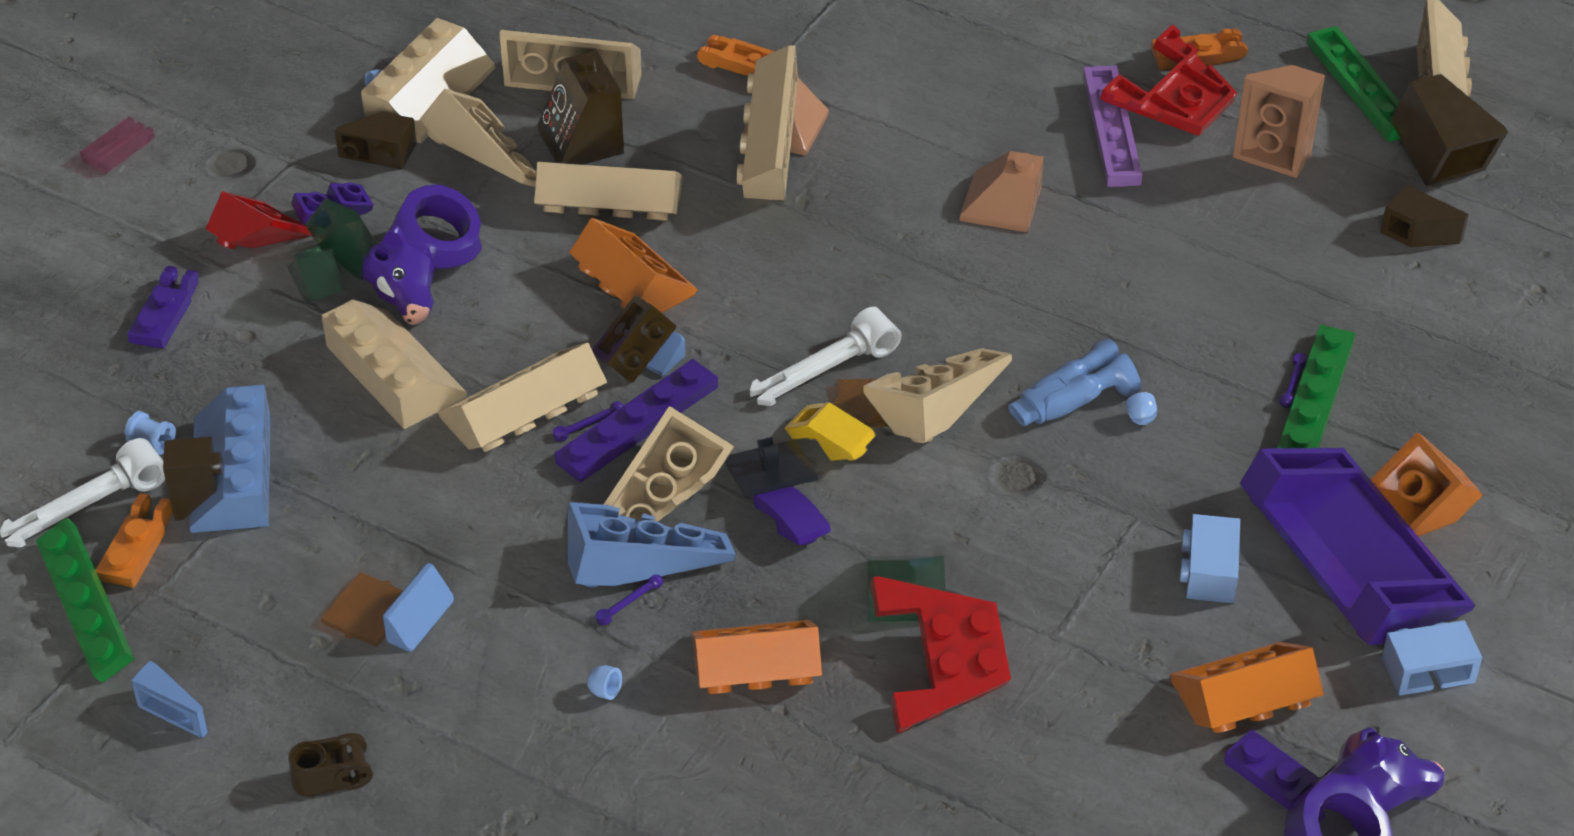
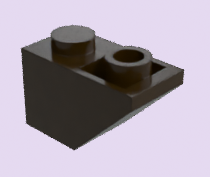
(378, 139)
(1423, 220)

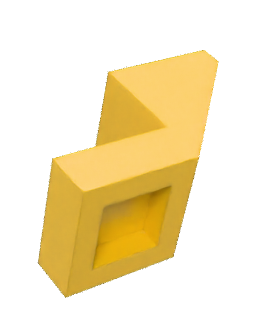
(835, 430)

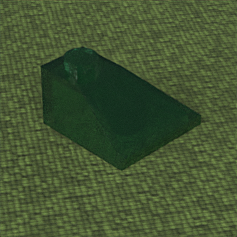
(917, 570)

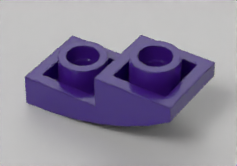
(347, 194)
(794, 515)

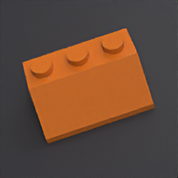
(629, 267)
(757, 655)
(1249, 685)

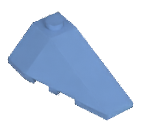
(625, 550)

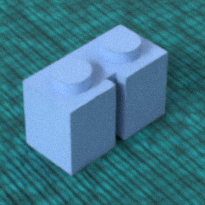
(1212, 558)
(1439, 648)

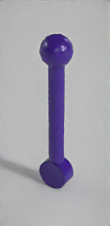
(1299, 362)
(561, 433)
(604, 616)

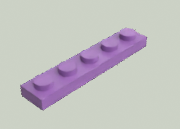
(1112, 130)

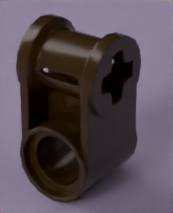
(326, 765)

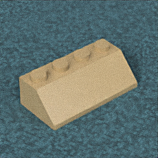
(1442, 46)
(536, 59)
(433, 61)
(770, 126)
(608, 188)
(389, 362)
(525, 397)

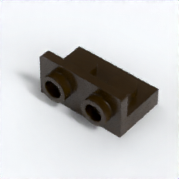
(634, 338)

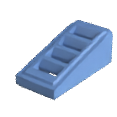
(167, 700)

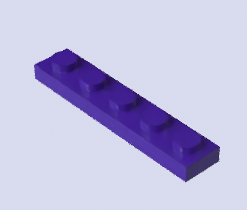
(635, 420)

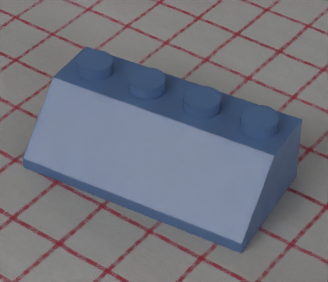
(241, 432)

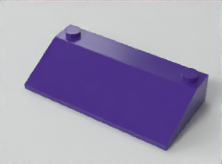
(1353, 541)

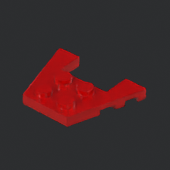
(1185, 98)
(959, 643)

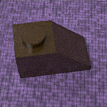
(190, 473)

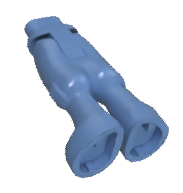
(1072, 387)

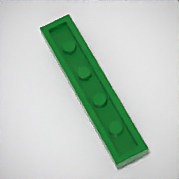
(1356, 78)
(1317, 388)
(84, 600)

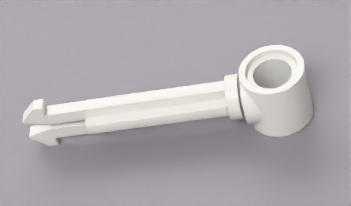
(869, 334)
(136, 467)

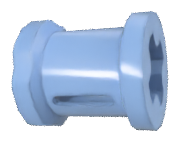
(142, 427)

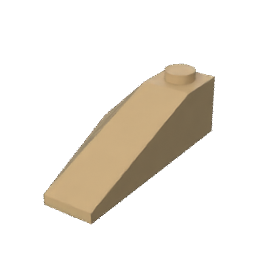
(476, 132)
(936, 395)
(669, 467)

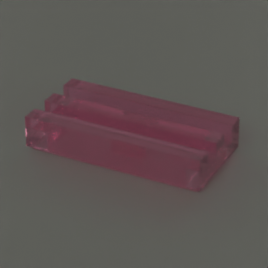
(121, 140)

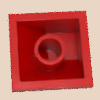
(251, 223)

